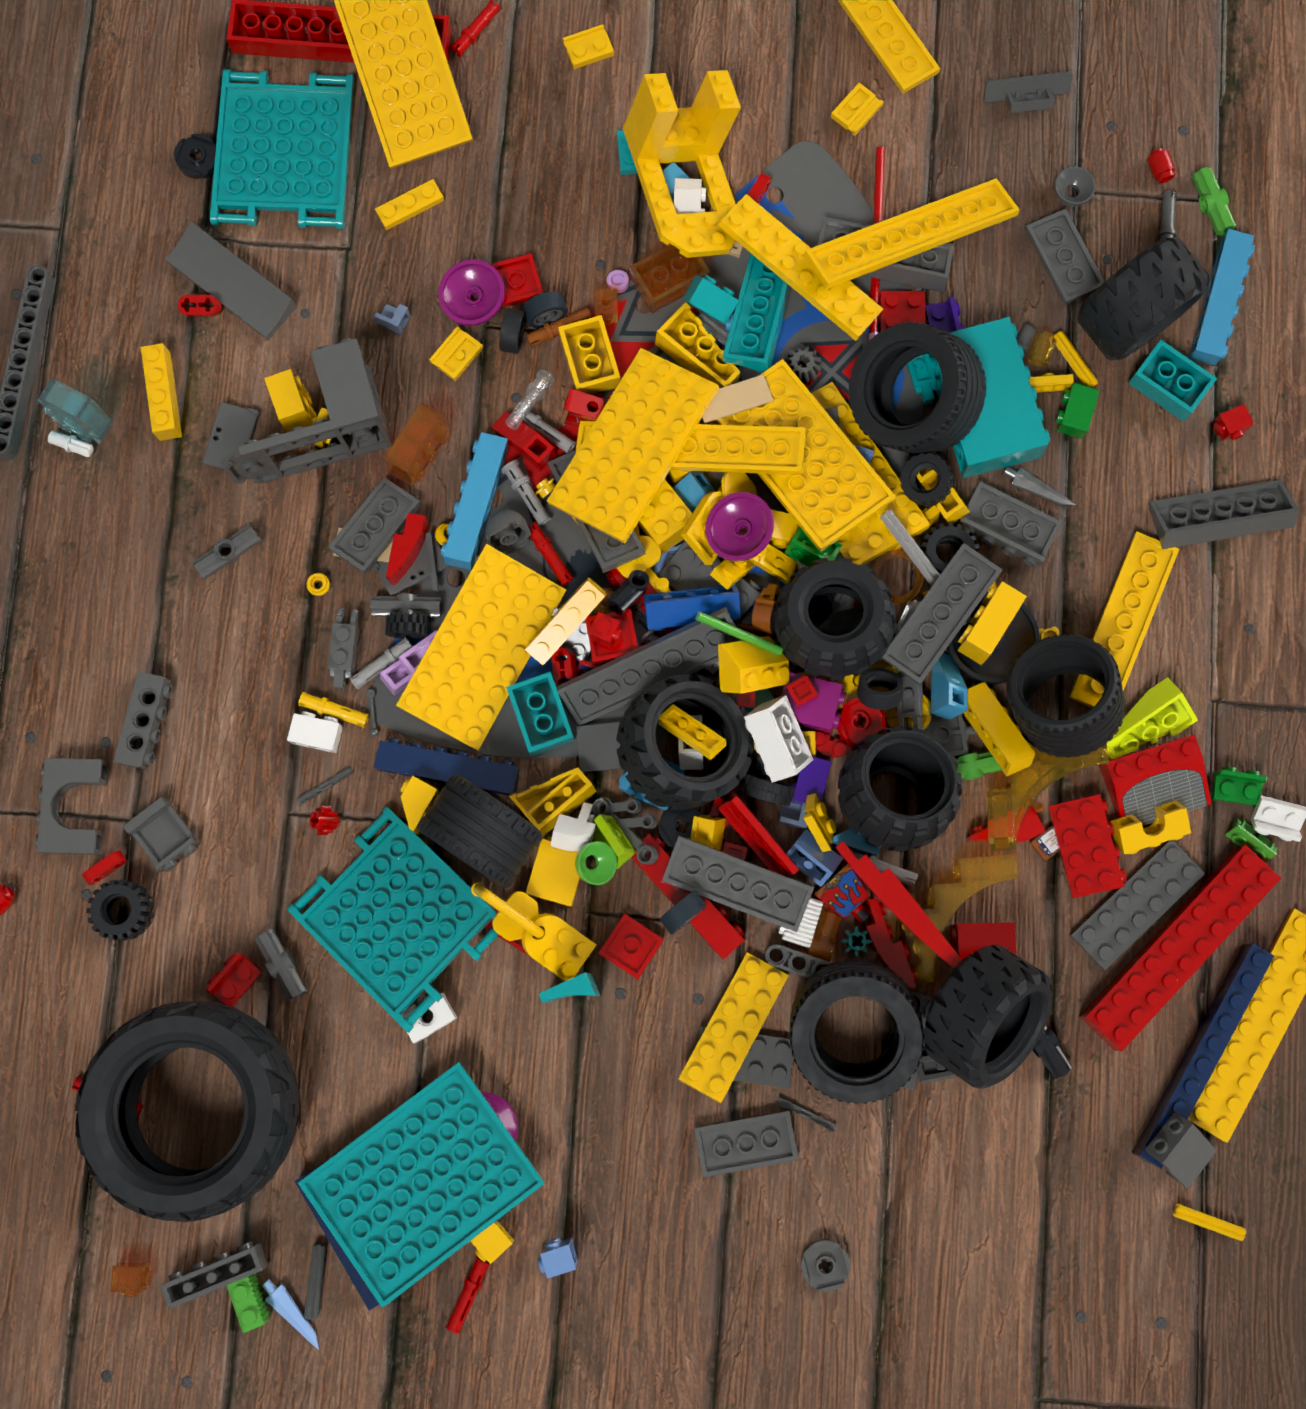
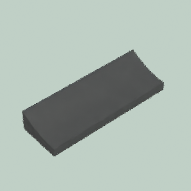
(924, 270)
(231, 281)
(1223, 514)

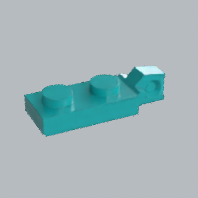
(922, 377)

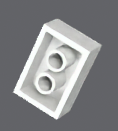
(778, 738)

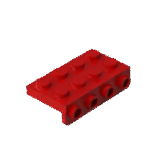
(1087, 846)

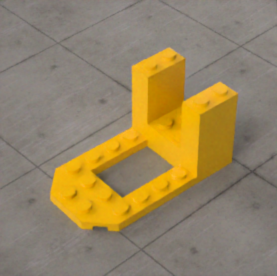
(669, 134)

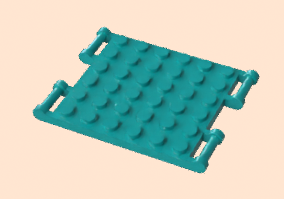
(282, 148)
(396, 918)

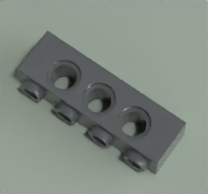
(138, 709)

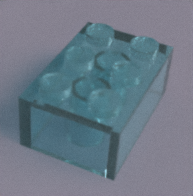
(74, 411)

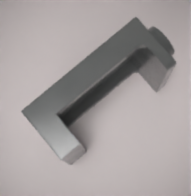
(162, 834)
(1181, 1150)

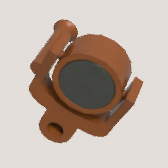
(763, 613)

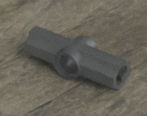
(214, 559)
(406, 603)
(281, 964)

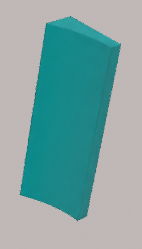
(757, 318)
(577, 986)

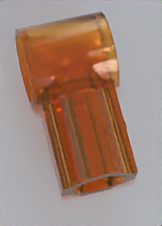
(823, 940)

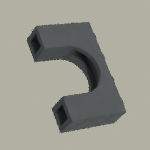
(59, 777)

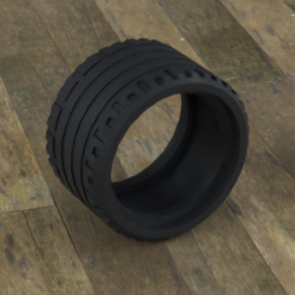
(1057, 657)
(480, 830)

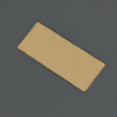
(738, 398)

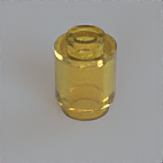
(1041, 349)

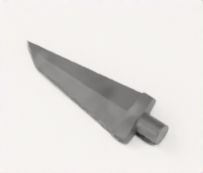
(1029, 483)

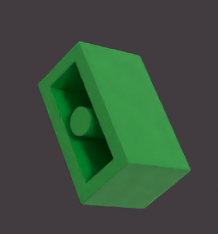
(1077, 410)

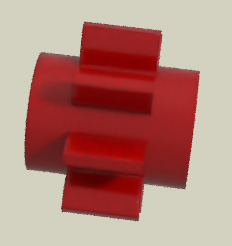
(324, 820)

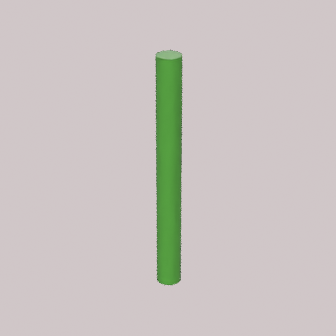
(739, 633)

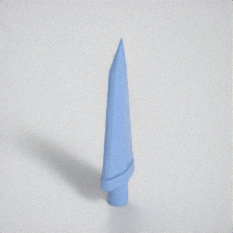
(288, 1309)

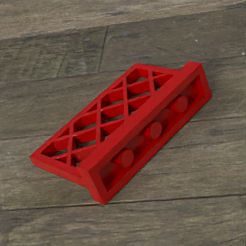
(756, 836)

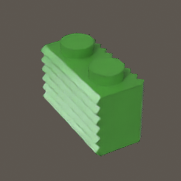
(248, 1303)

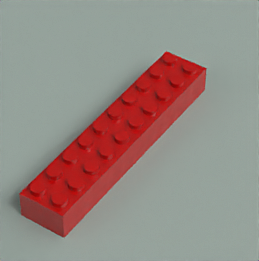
(298, 31)
(1179, 948)

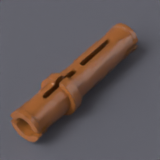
(551, 330)

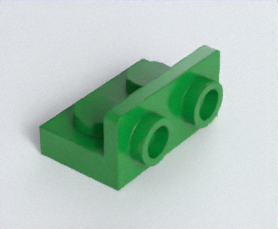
(805, 552)
(1237, 786)

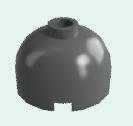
(507, 531)

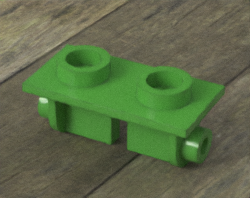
(1244, 835)

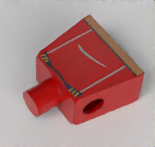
(581, 407)

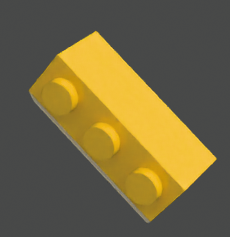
(750, 668)

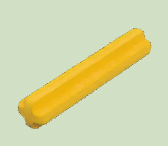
(1075, 360)
(1209, 1222)

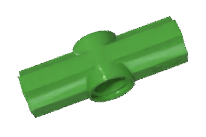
(1213, 201)
(976, 765)

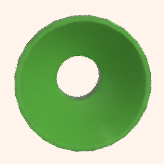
(605, 863)

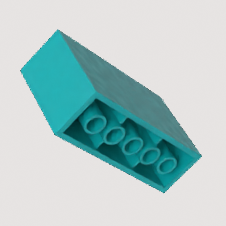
(1010, 422)

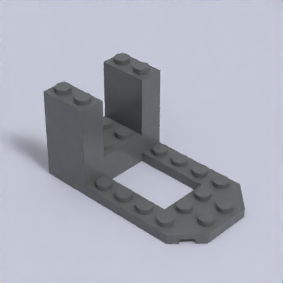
(353, 415)

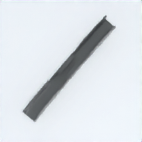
(430, 547)
(325, 786)
(794, 1108)

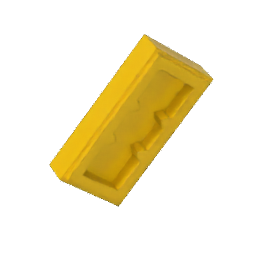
(1050, 382)

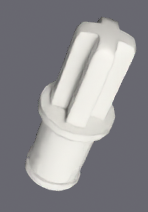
(70, 443)

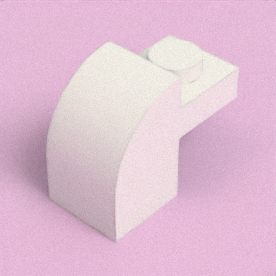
(574, 833)

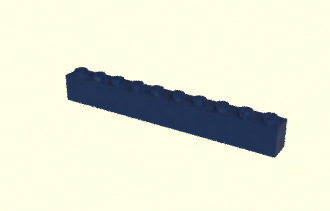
(1208, 1043)

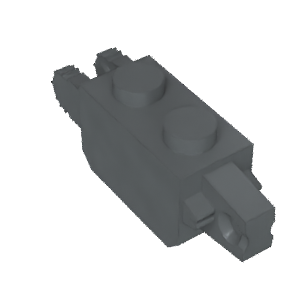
(343, 648)

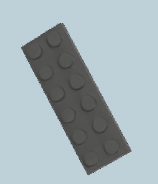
(606, 549)
(941, 613)
(738, 883)
(1137, 905)

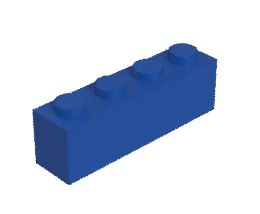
(682, 606)

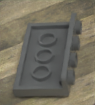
(1010, 525)
(689, 572)

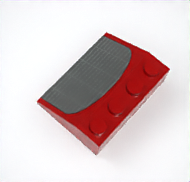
(1156, 778)

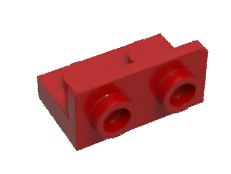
(234, 979)

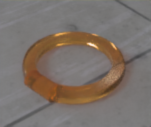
(919, 577)

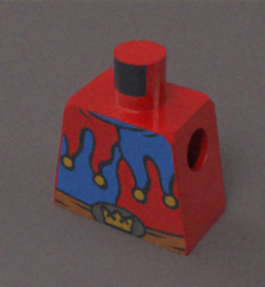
(844, 895)

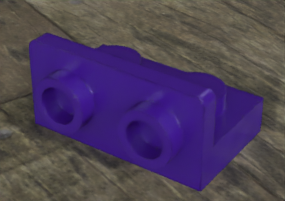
(944, 315)

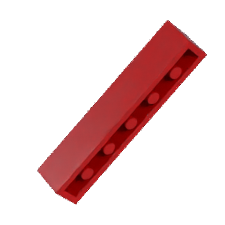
(710, 922)

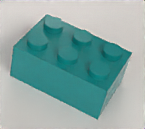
(1172, 381)
(540, 714)

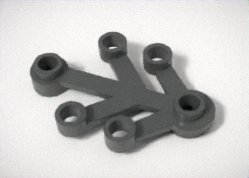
(626, 824)

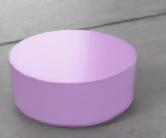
(619, 280)

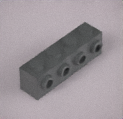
(212, 1276)

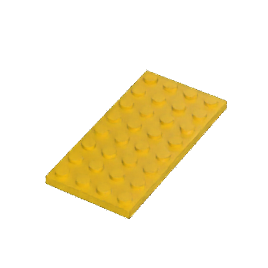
(404, 77)
(633, 445)
(836, 481)
(872, 536)
(480, 647)

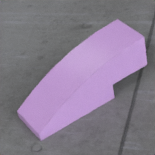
(399, 673)

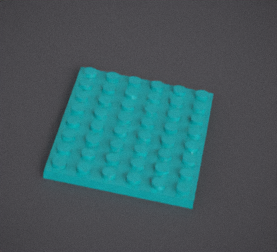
(421, 1184)

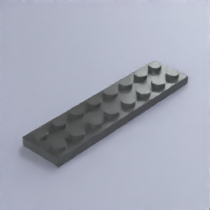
(641, 669)

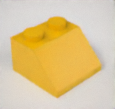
(416, 799)

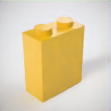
(554, 875)

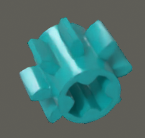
(863, 941)

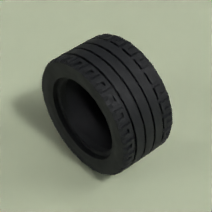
(877, 371)
(864, 1080)

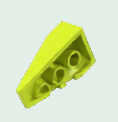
(1156, 714)

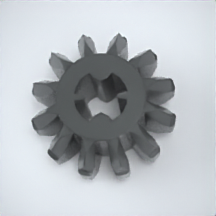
(808, 359)

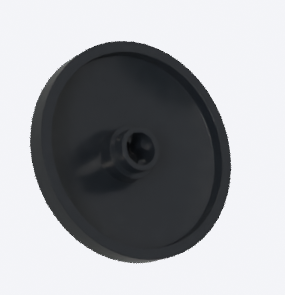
(1019, 635)

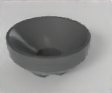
(1080, 180)

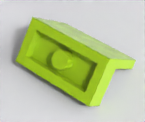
(610, 833)

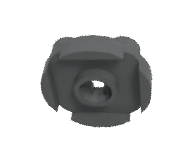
(837, 1273)

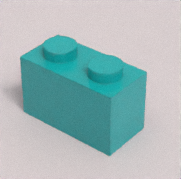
(711, 299)

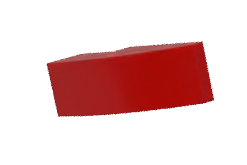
(406, 547)

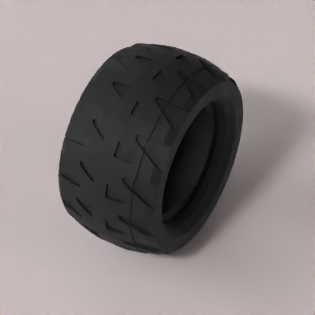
(111, 1134)

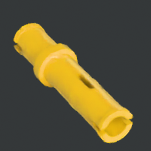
(324, 706)

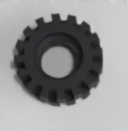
(406, 625)

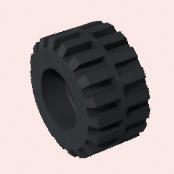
(946, 535)
(102, 904)

